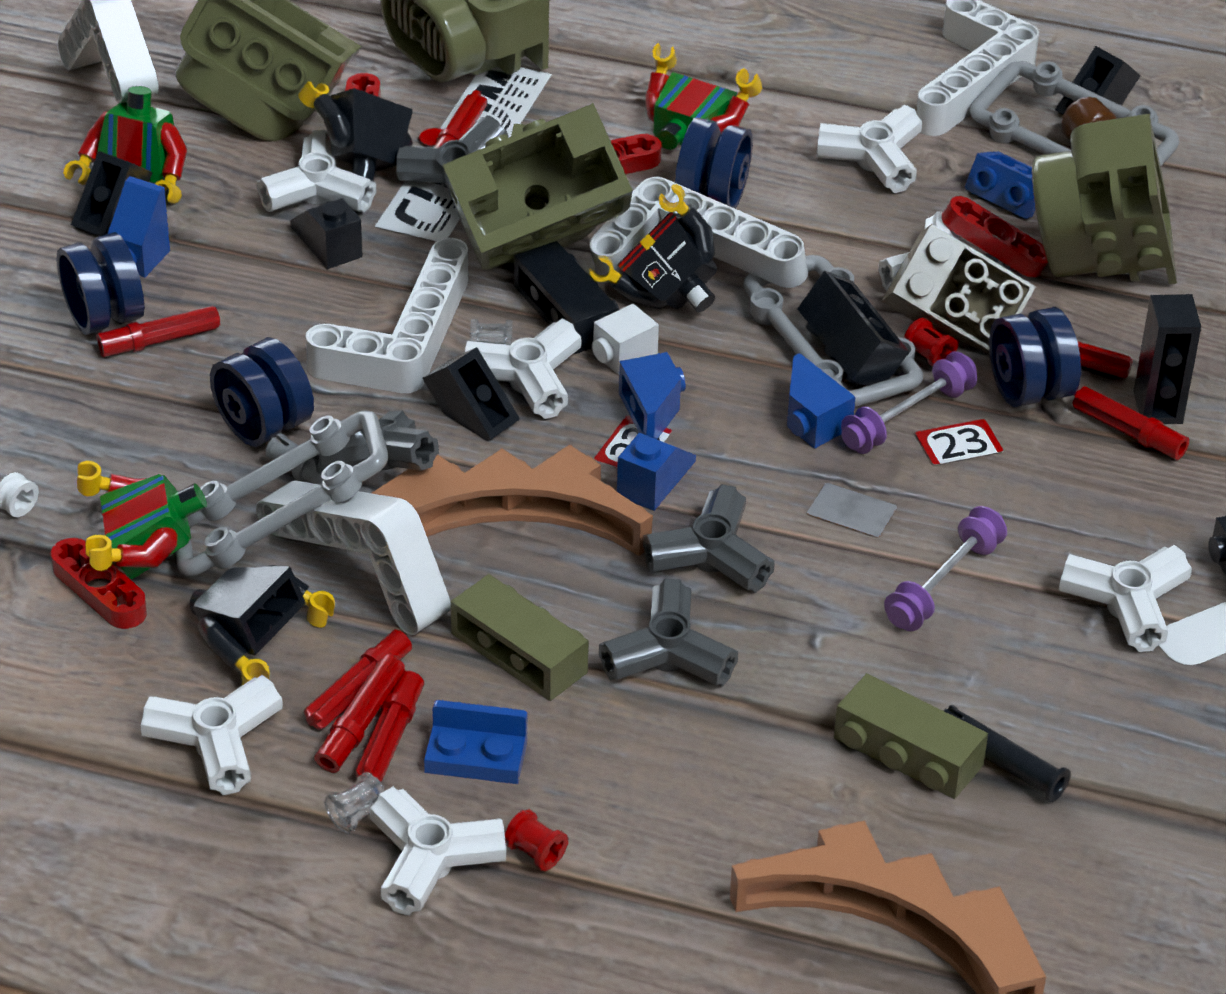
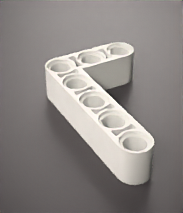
(111, 35)
(994, 43)
(736, 235)
(407, 355)
(386, 531)

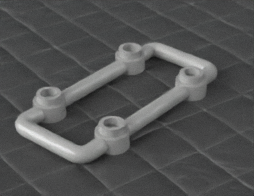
(1049, 81)
(767, 309)
(339, 484)

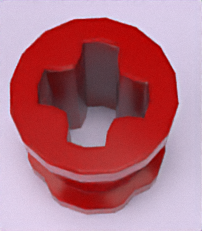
(929, 341)
(536, 839)

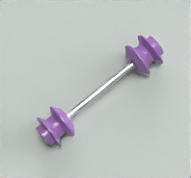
(868, 428)
(913, 603)

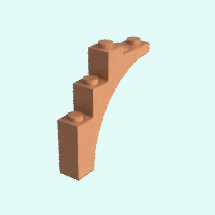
(504, 488)
(910, 895)

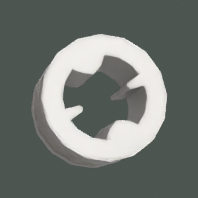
(17, 494)

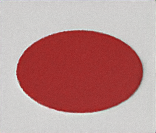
(430, 136)

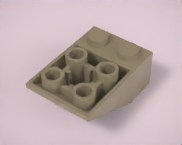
(955, 288)

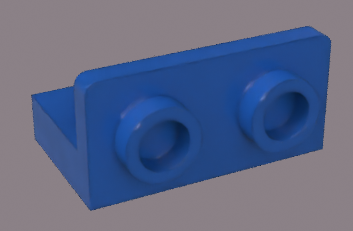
(1003, 182)
(477, 742)

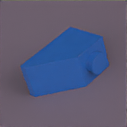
(142, 223)
(651, 391)
(816, 403)
(650, 470)

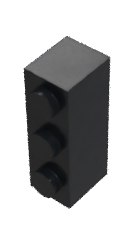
(561, 289)
(852, 330)
(1167, 357)

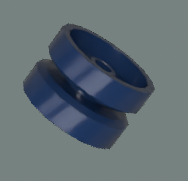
(715, 161)
(100, 283)
(1034, 357)
(261, 391)

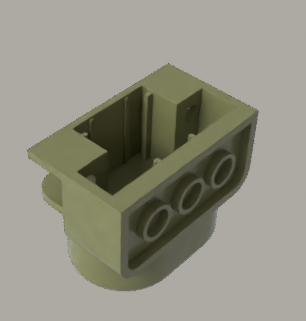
(469, 35)
(256, 58)
(560, 161)
(1105, 202)

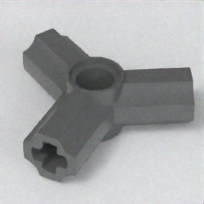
(427, 162)
(405, 446)
(712, 543)
(668, 642)

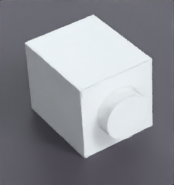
(624, 336)

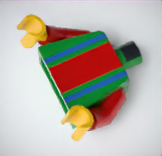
(679, 99)
(138, 136)
(141, 519)

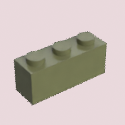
(519, 637)
(910, 735)

